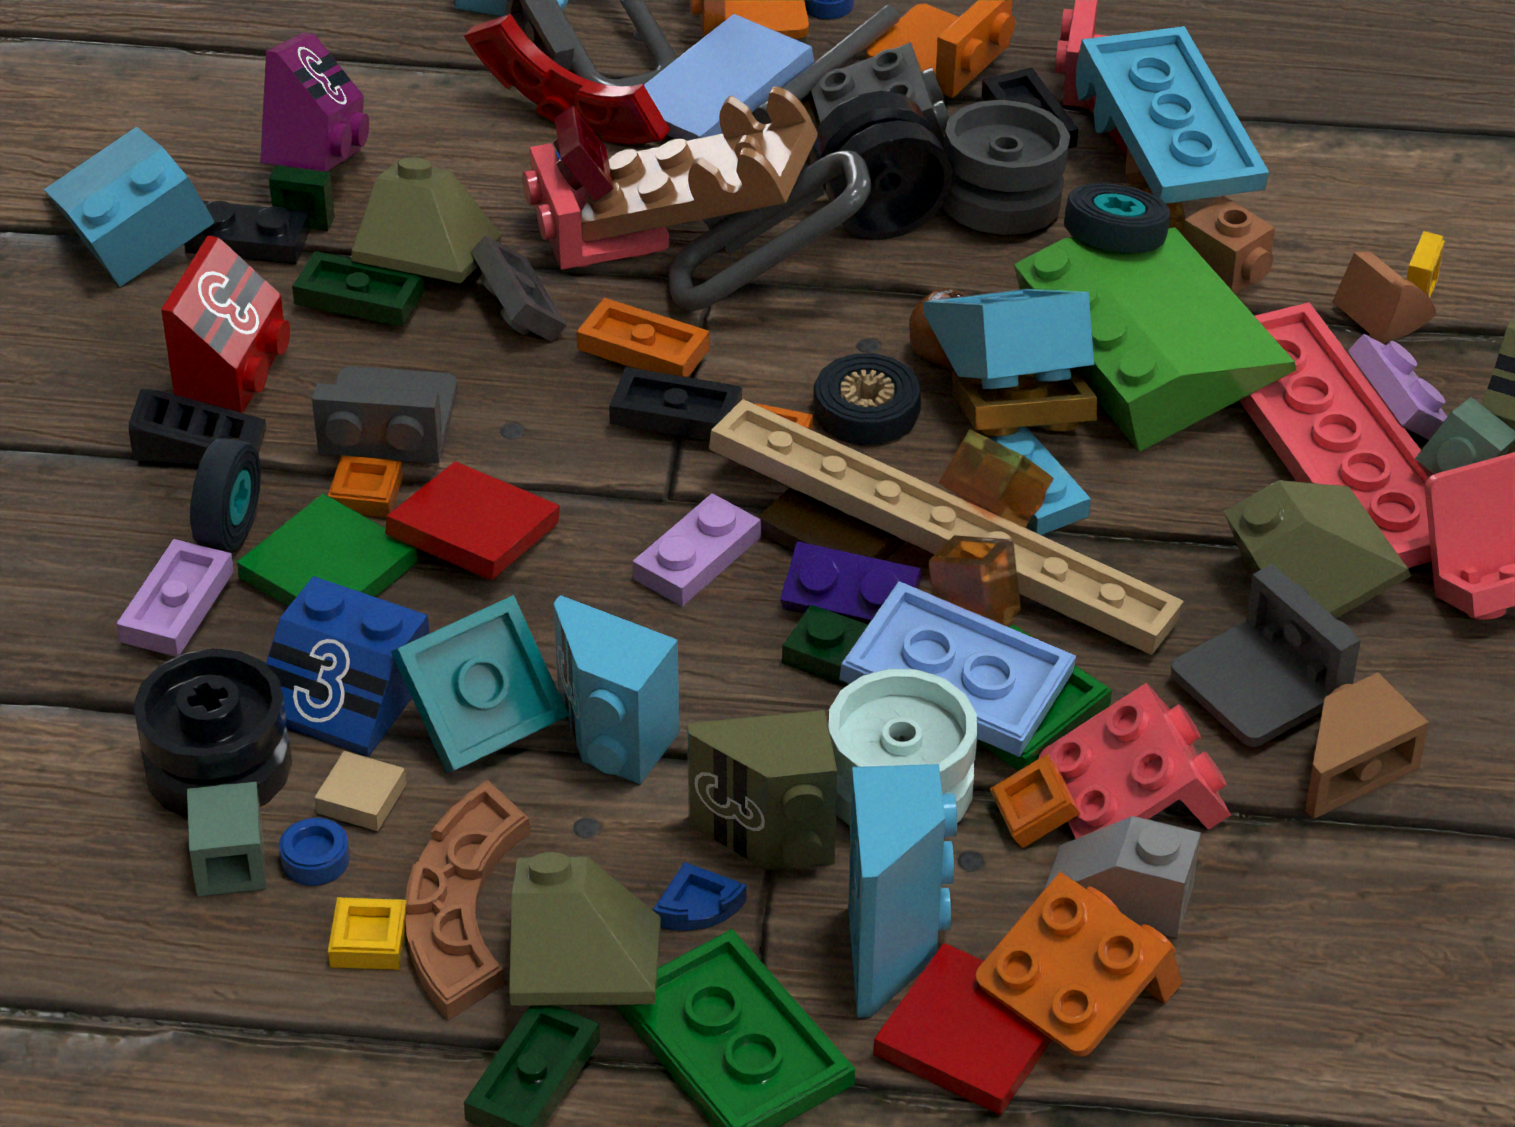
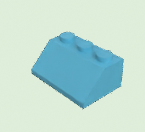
(897, 877)

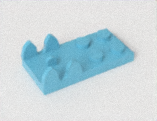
(1169, 114)

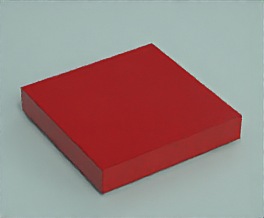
(472, 520)
(960, 1034)

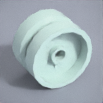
(904, 721)

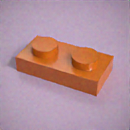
(642, 339)

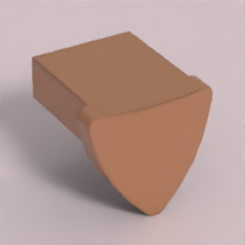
(1382, 299)

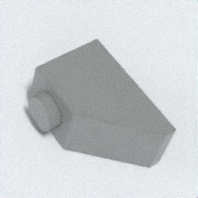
(1138, 866)

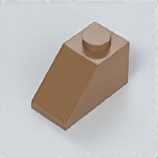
(1363, 743)

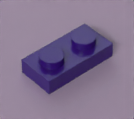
(842, 582)

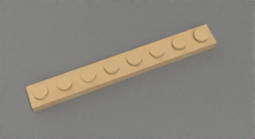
(931, 517)

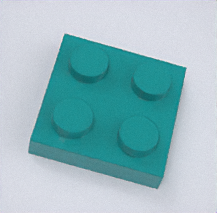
(479, 684)

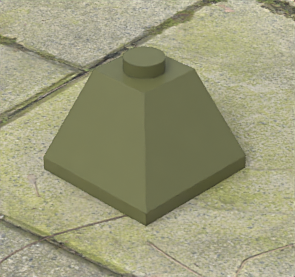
(421, 223)
(1317, 540)
(579, 936)

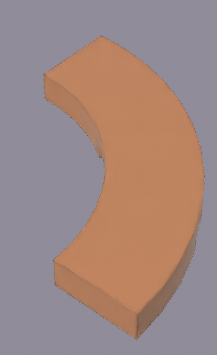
(445, 896)

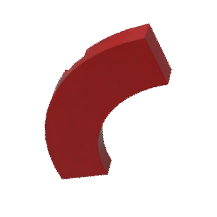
(617, 112)

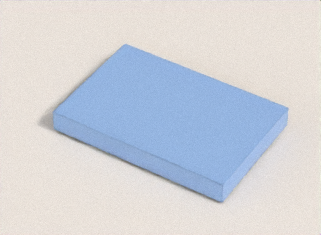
(729, 61)
(999, 669)

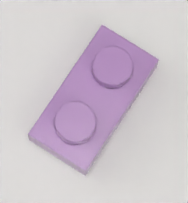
(1392, 375)
(696, 549)
(175, 598)

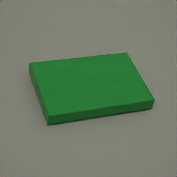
(737, 1038)

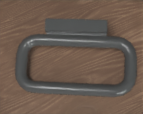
(554, 36)
(740, 228)

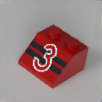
(222, 329)

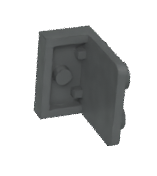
(889, 71)
(384, 413)
(1273, 664)

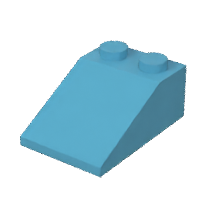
(130, 205)

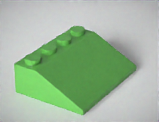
(1163, 334)

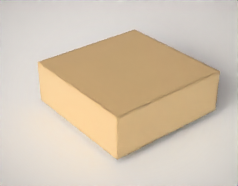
(360, 790)

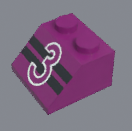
(309, 108)

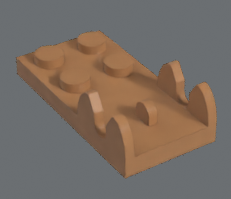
(707, 176)

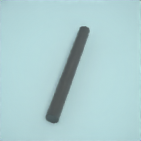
(837, 56)

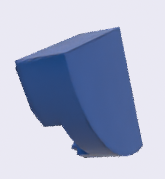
(699, 899)

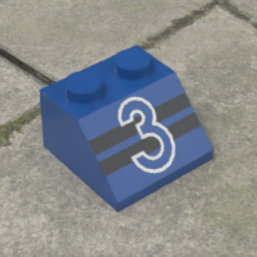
(340, 666)

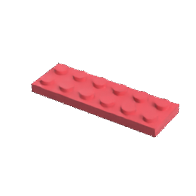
(1341, 432)

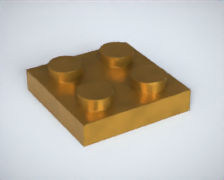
(1032, 403)

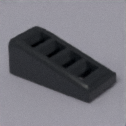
(174, 427)

